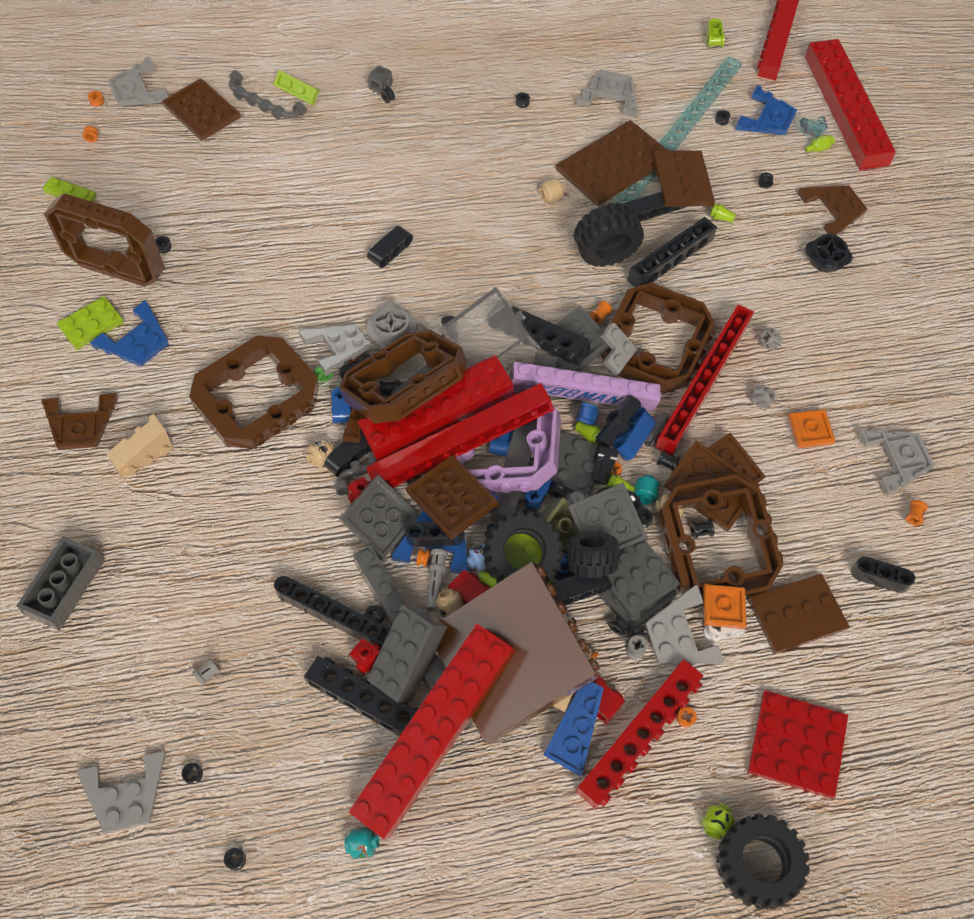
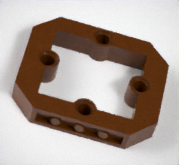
(67, 220)
(673, 308)
(439, 353)
(267, 425)
(756, 514)

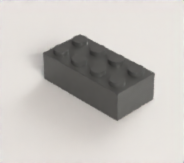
(60, 583)
(406, 653)

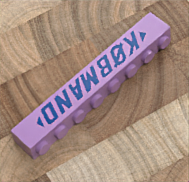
(584, 385)

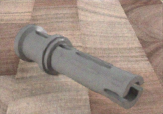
(436, 571)

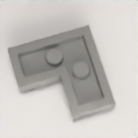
(621, 348)

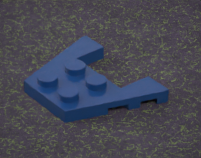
(774, 118)
(140, 343)
(404, 550)

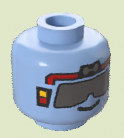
(476, 558)

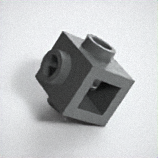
(380, 79)

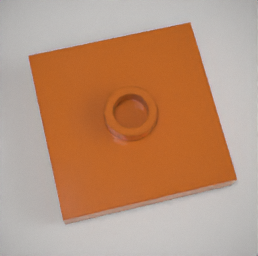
(811, 428)
(724, 606)

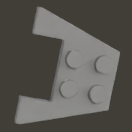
(611, 86)
(130, 89)
(343, 342)
(906, 454)
(672, 635)
(126, 803)

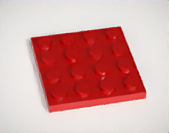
(798, 744)

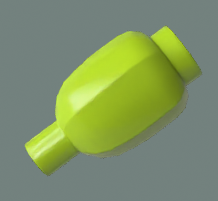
(820, 143)

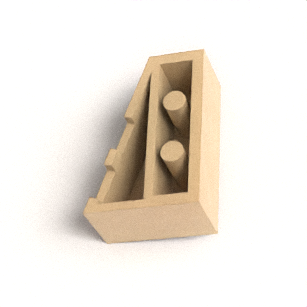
(141, 448)

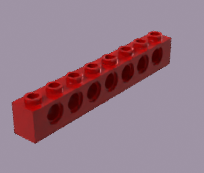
(589, 789)

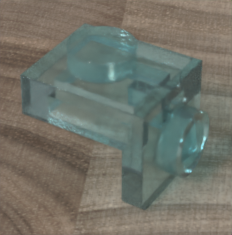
(813, 128)

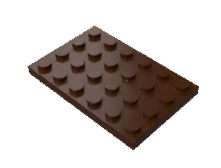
(611, 162)

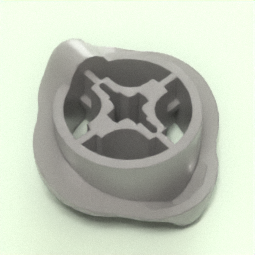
(390, 315)

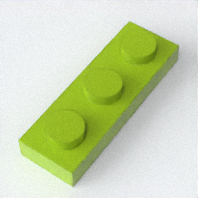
(296, 87)
(57, 187)

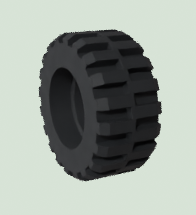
(608, 234)
(522, 524)
(786, 845)

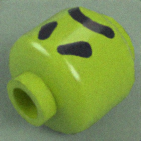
(718, 821)

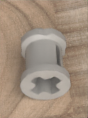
(641, 643)
(206, 672)

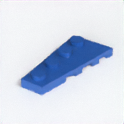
(573, 736)

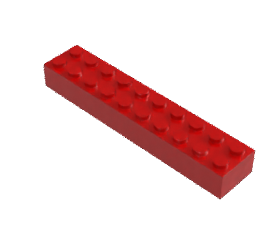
(849, 104)
(432, 732)

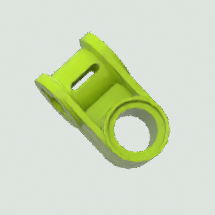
(715, 33)

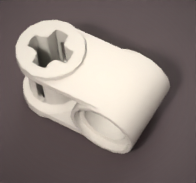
(719, 633)

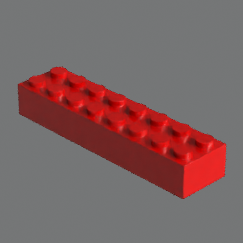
(478, 390)

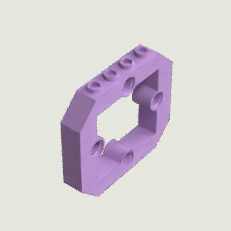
(542, 443)

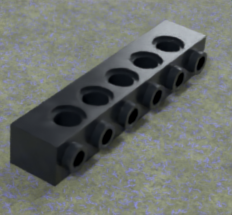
(672, 253)
(556, 339)
(325, 666)

